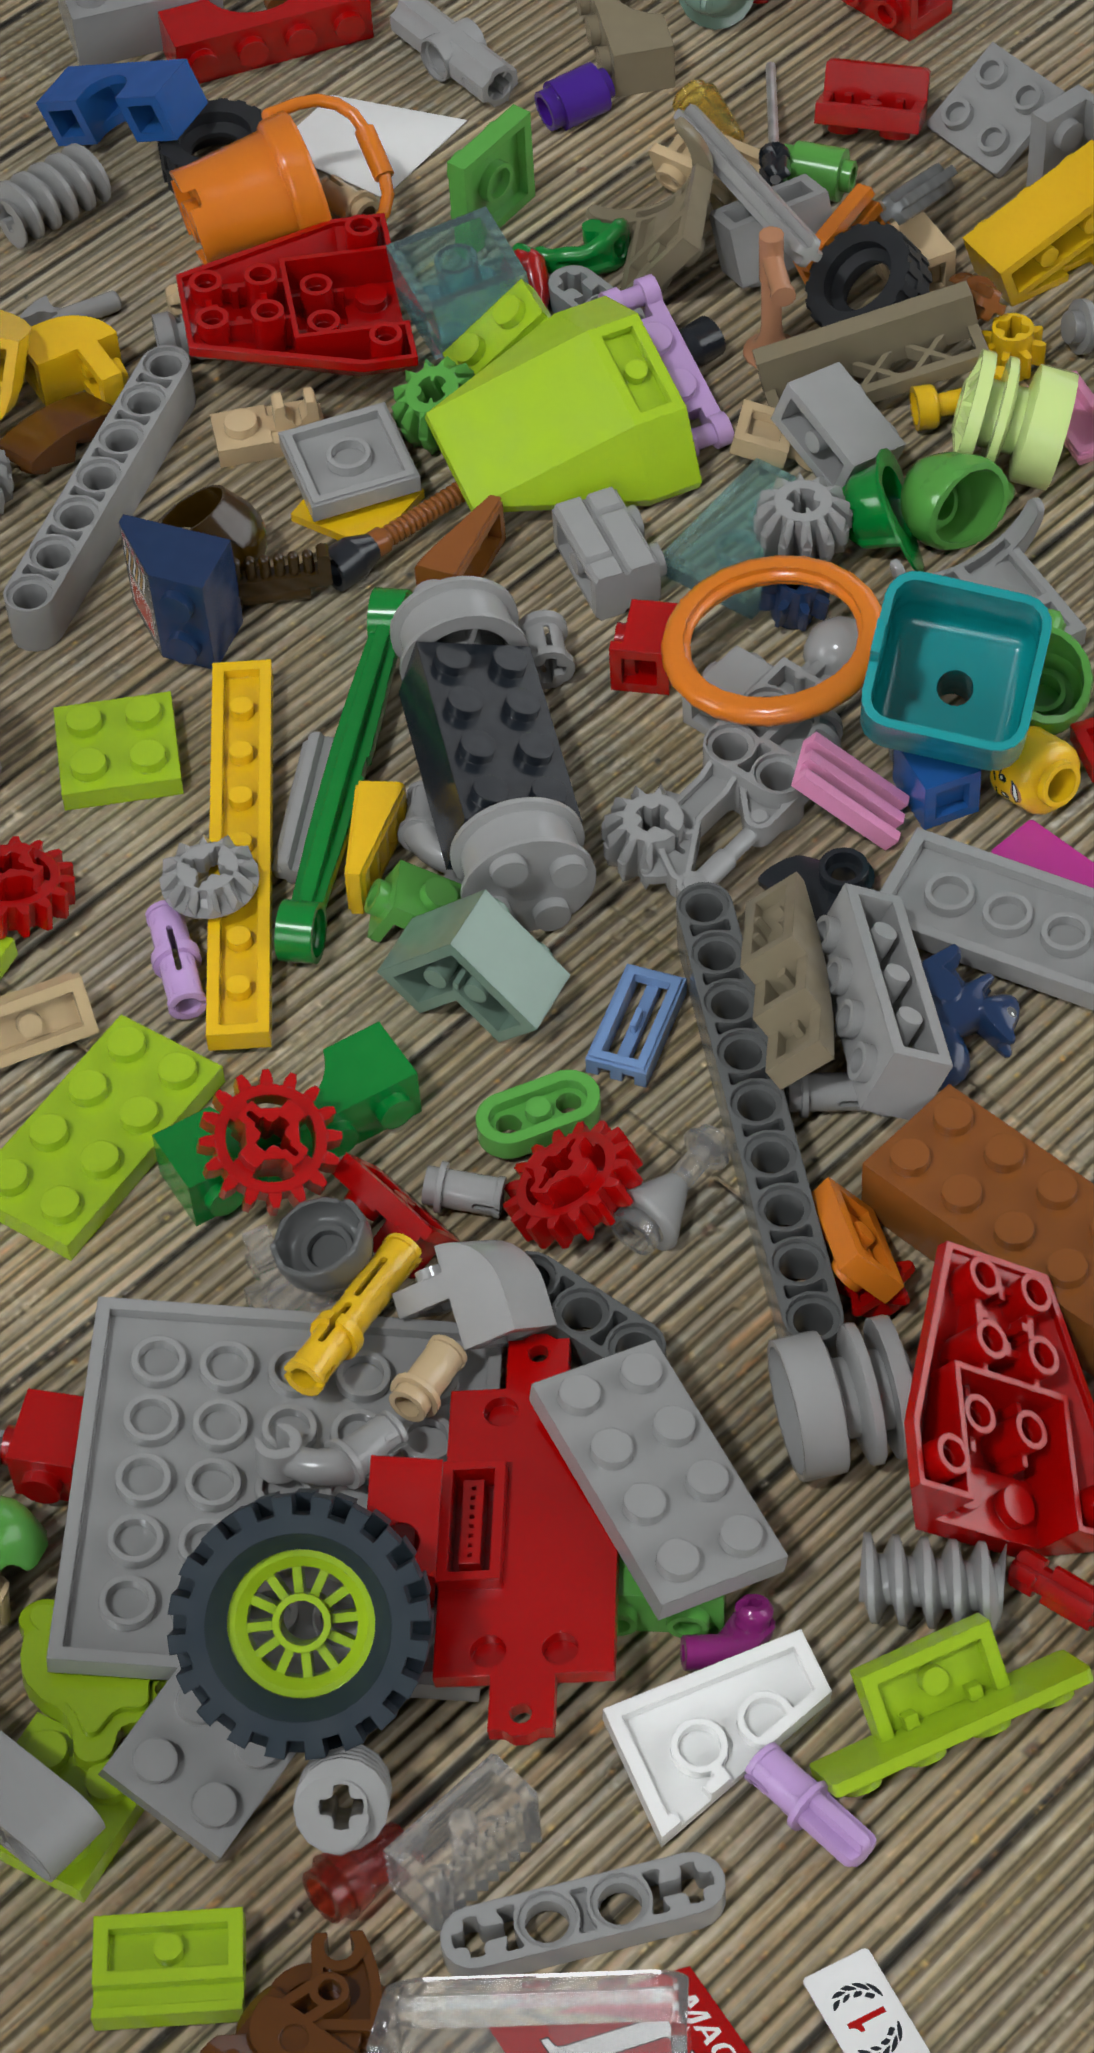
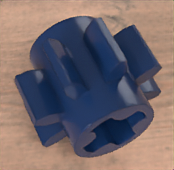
(794, 605)

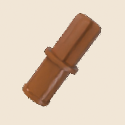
(984, 293)

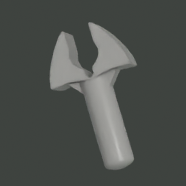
(93, 307)

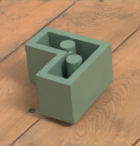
(481, 960)

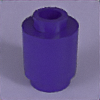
(575, 97)

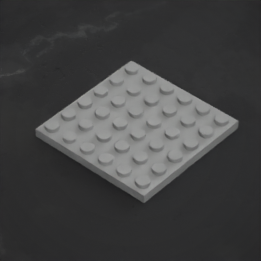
(173, 1454)

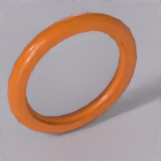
(757, 573)

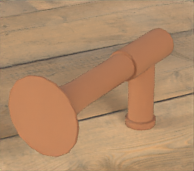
(775, 291)

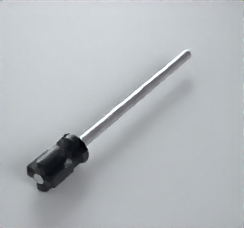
(773, 156)

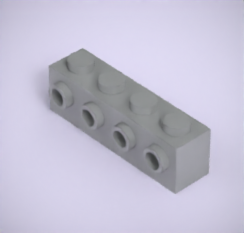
(882, 1003)

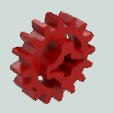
(33, 887)
(286, 1161)
(573, 1184)

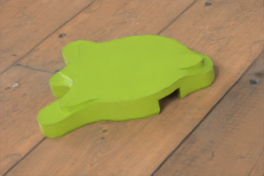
(89, 1706)

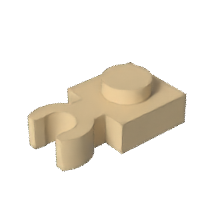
(760, 438)

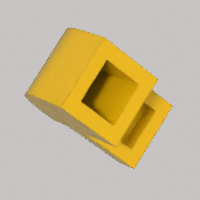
(75, 356)

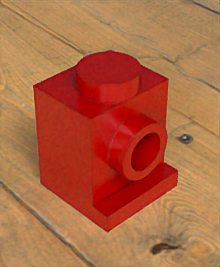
(636, 649)

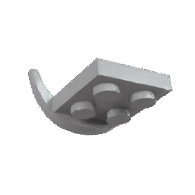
(1008, 568)

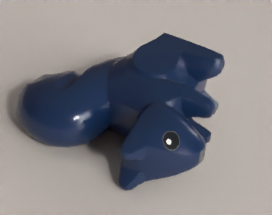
(968, 1010)

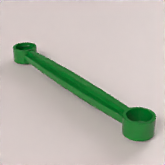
(303, 919)

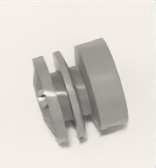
(840, 1398)

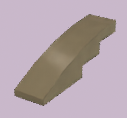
(790, 980)

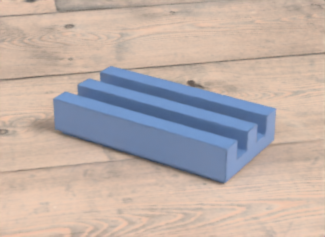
(623, 1062)

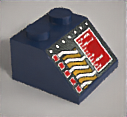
(183, 589)

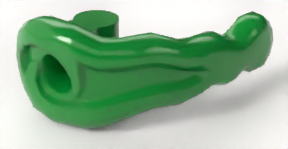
(602, 252)

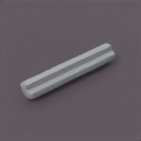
(301, 805)

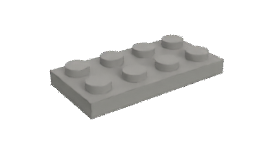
(999, 915)
(657, 1479)

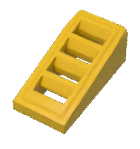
(372, 836)

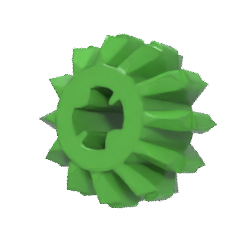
(423, 393)

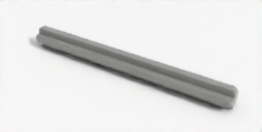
(754, 191)

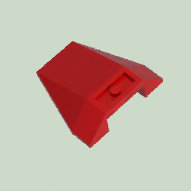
(303, 303)
(999, 1412)

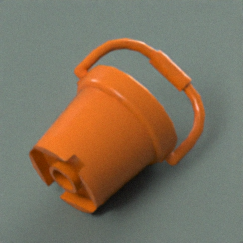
(267, 182)

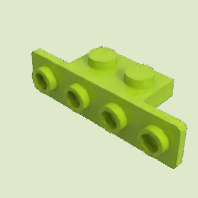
(939, 1696)

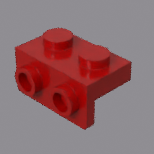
(873, 98)

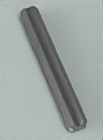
(918, 193)

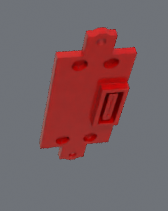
(519, 1556)

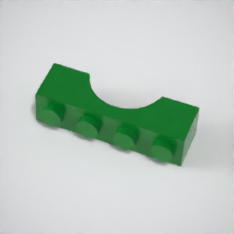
(362, 1079)

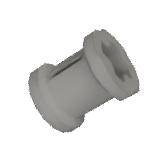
(548, 648)

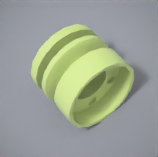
(1016, 418)

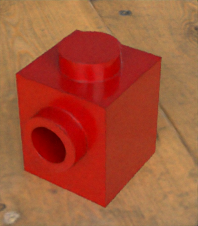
(43, 1445)

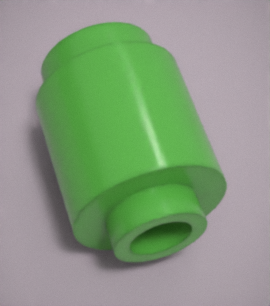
(824, 164)

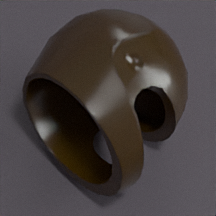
(223, 515)

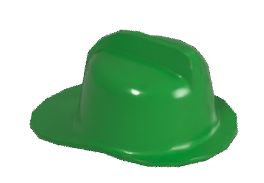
(877, 509)

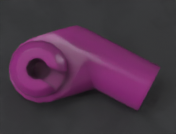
(745, 1629)

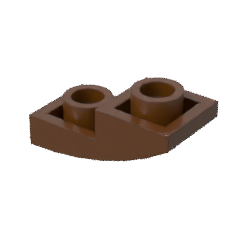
(52, 432)

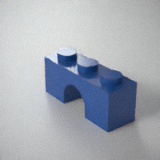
(151, 96)

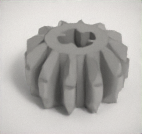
(803, 519)

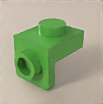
(404, 895)

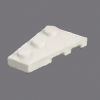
(701, 1730)

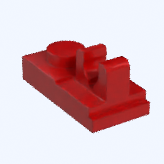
(380, 1195)

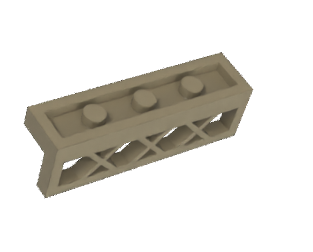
(877, 339)

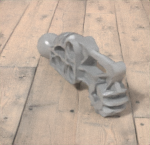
(741, 772)

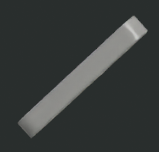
(580, 1904)

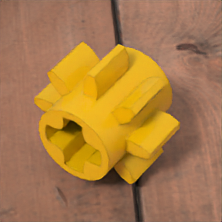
(1016, 337)

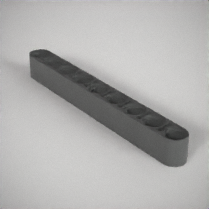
(756, 1120)

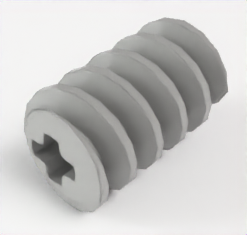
(49, 191)
(931, 1581)
(318, 1810)

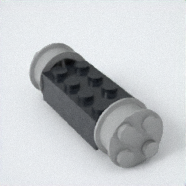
(490, 751)

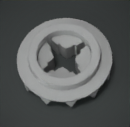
(219, 893)

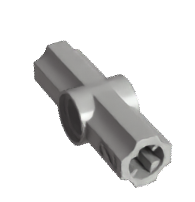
(454, 50)

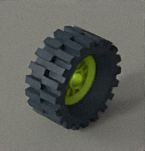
(265, 1700)

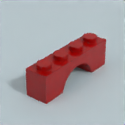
(233, 42)

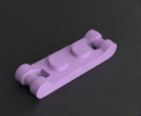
(700, 403)

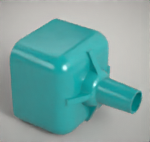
(962, 641)

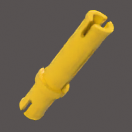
(340, 1330)

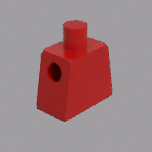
(410, 1496)

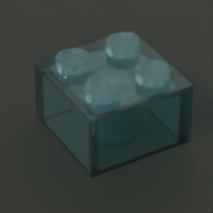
(453, 275)

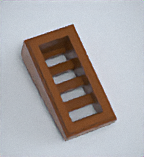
(468, 546)

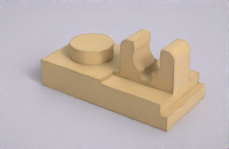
(252, 432)
(44, 1018)

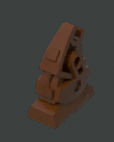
(312, 2006)

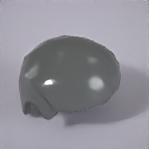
(322, 1245)

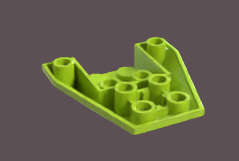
(570, 415)

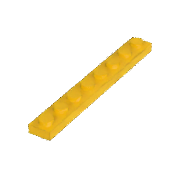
(243, 809)

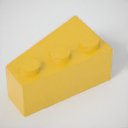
(1039, 232)

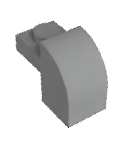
(487, 1286)

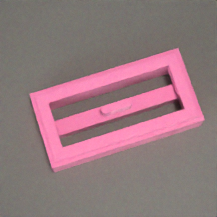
(852, 784)

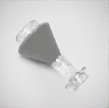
(659, 1203)

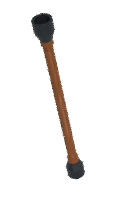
(356, 555)

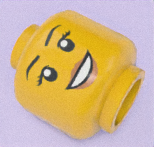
(1043, 775)

